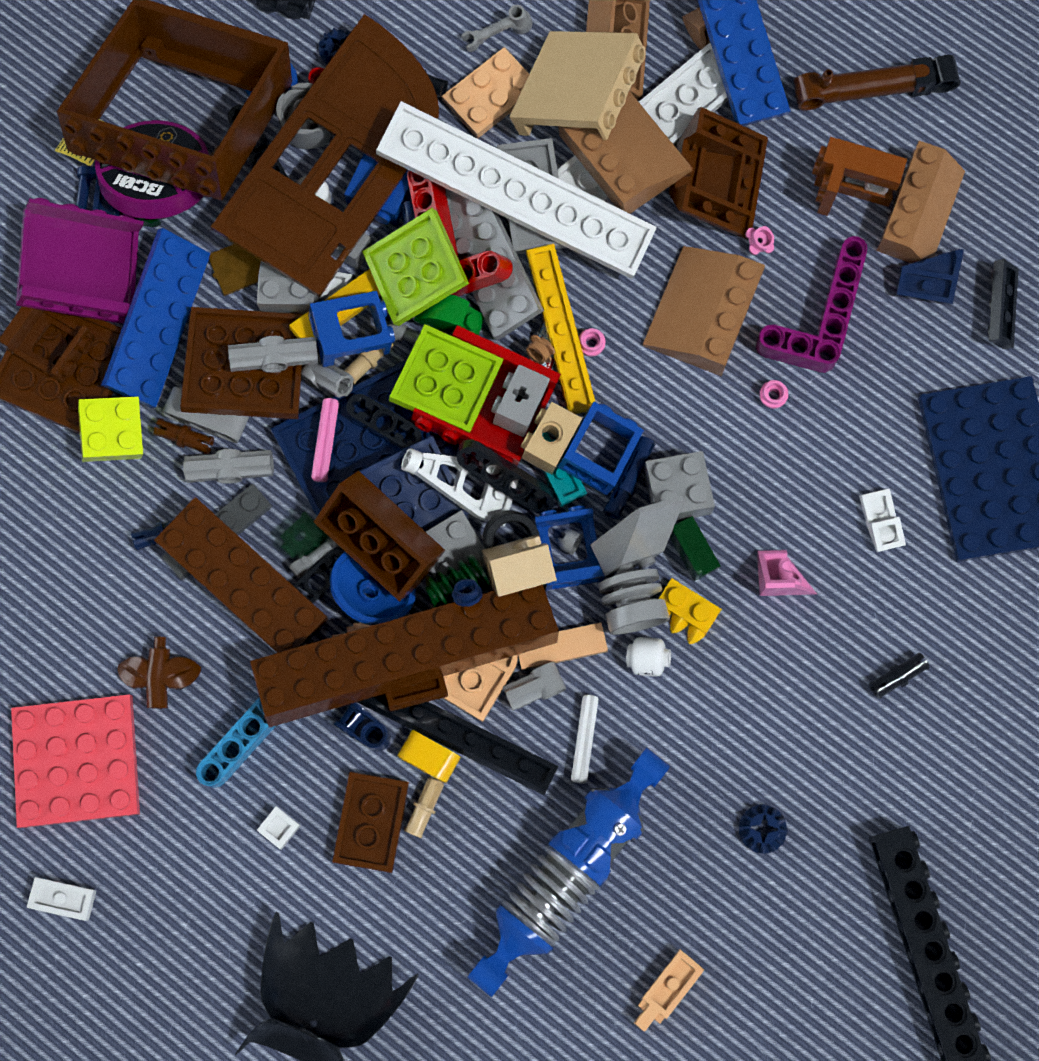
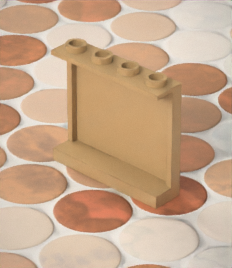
(579, 81)

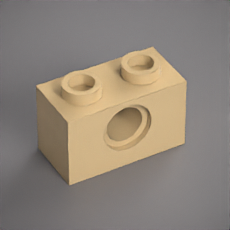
(559, 423)

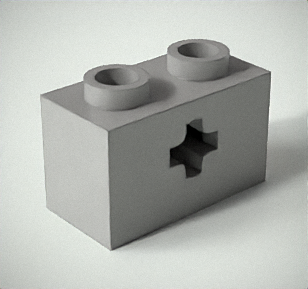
(518, 415)

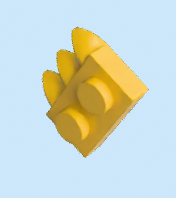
(690, 610)

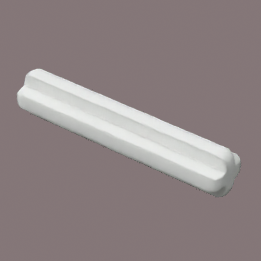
(584, 739)

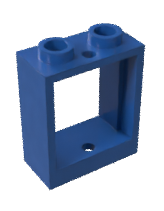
(587, 470)

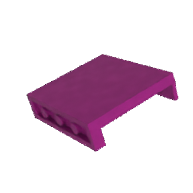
(77, 261)

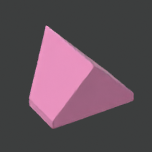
(780, 576)

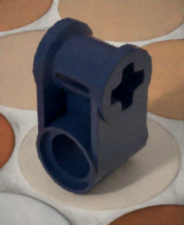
(359, 724)

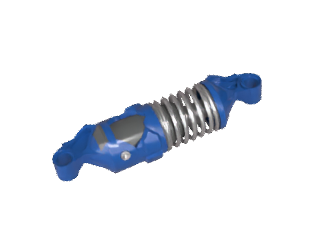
(573, 867)

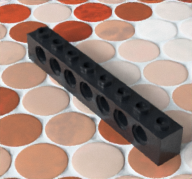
(914, 940)

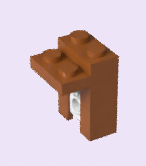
(855, 172)

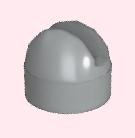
(570, 542)

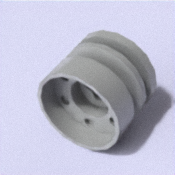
(632, 595)

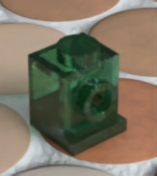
(313, 537)

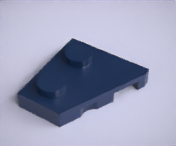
(931, 278)

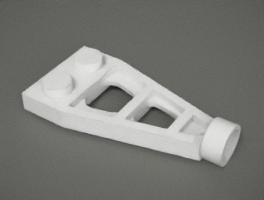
(491, 500)

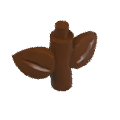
(158, 673)

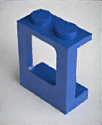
(329, 334)
(578, 572)

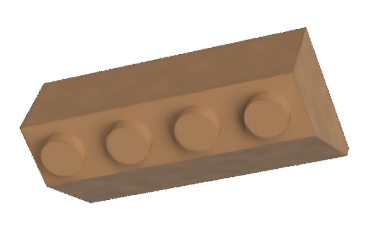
(622, 17)
(922, 204)

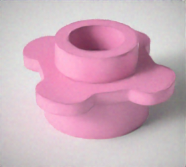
(766, 237)

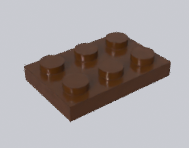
(370, 822)

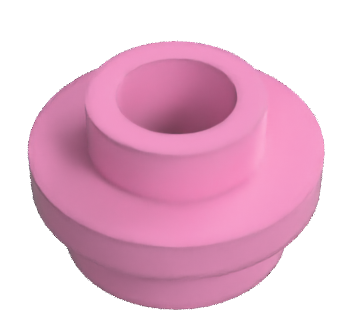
(592, 334)
(779, 388)

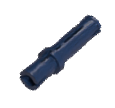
(624, 487)

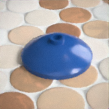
(348, 586)

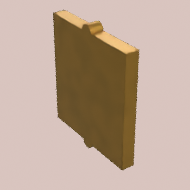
(234, 268)

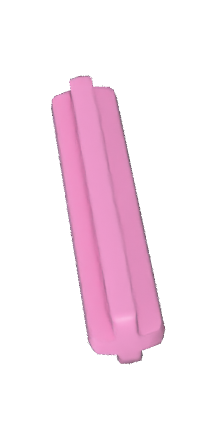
(325, 440)

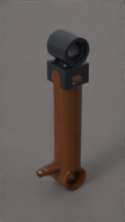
(915, 78)

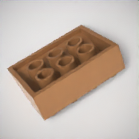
(634, 159)
(704, 307)

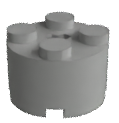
(310, 134)

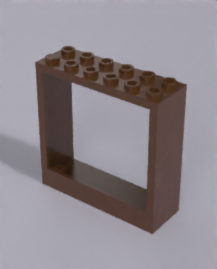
(191, 45)

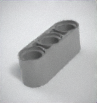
(222, 426)

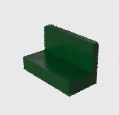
(694, 549)

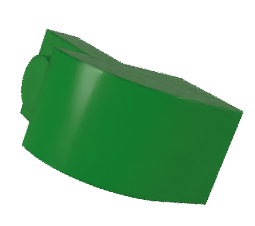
(450, 313)

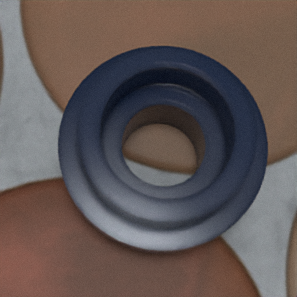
(467, 593)

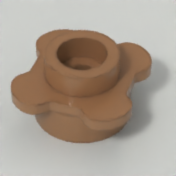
(540, 350)

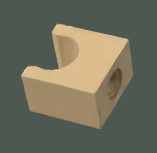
(518, 565)

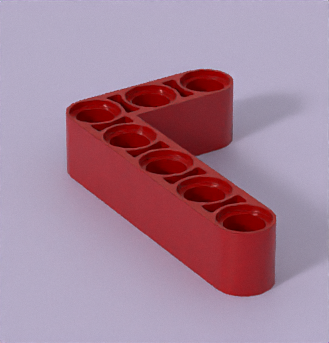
(481, 264)

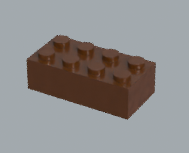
(378, 535)

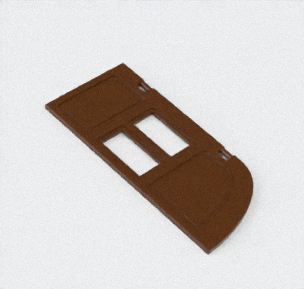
(355, 102)

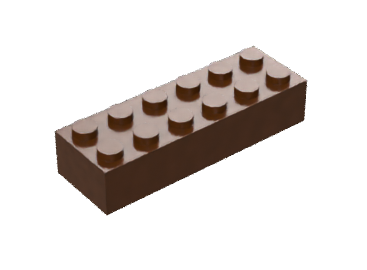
(240, 578)

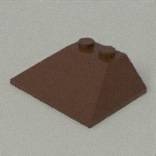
(724, 172)

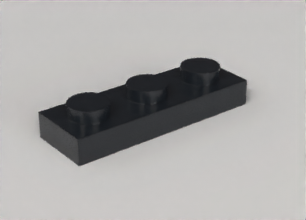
(1003, 304)

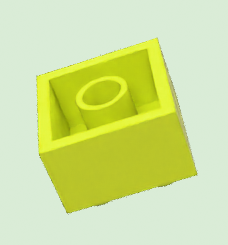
(110, 429)

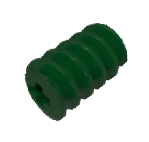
(444, 586)

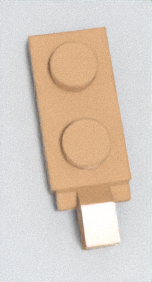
(668, 990)

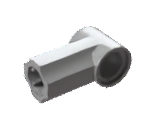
(329, 378)
(541, 683)

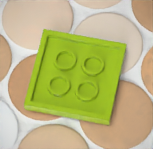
(415, 267)
(446, 378)

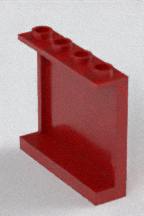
(484, 431)

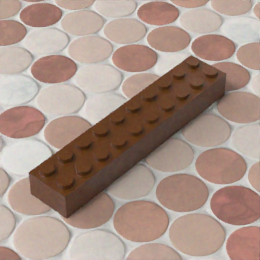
(401, 653)

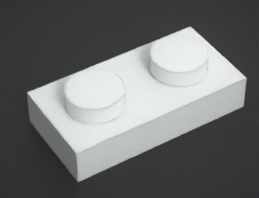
(61, 899)

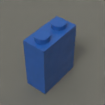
(391, 211)

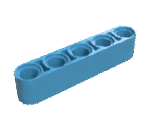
(246, 743)

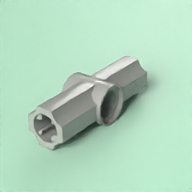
(272, 354)
(228, 466)

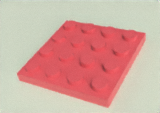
(75, 761)

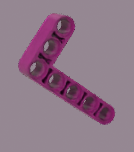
(830, 316)

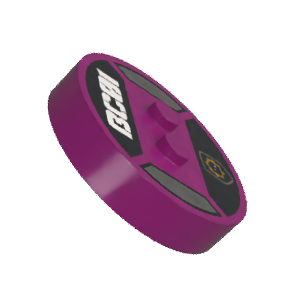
(140, 195)

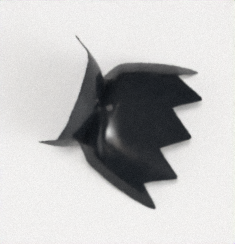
(325, 989)

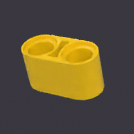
(428, 756)

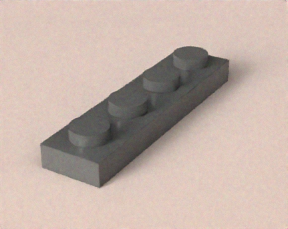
(237, 515)

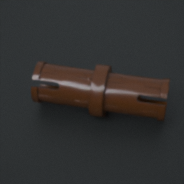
(183, 436)

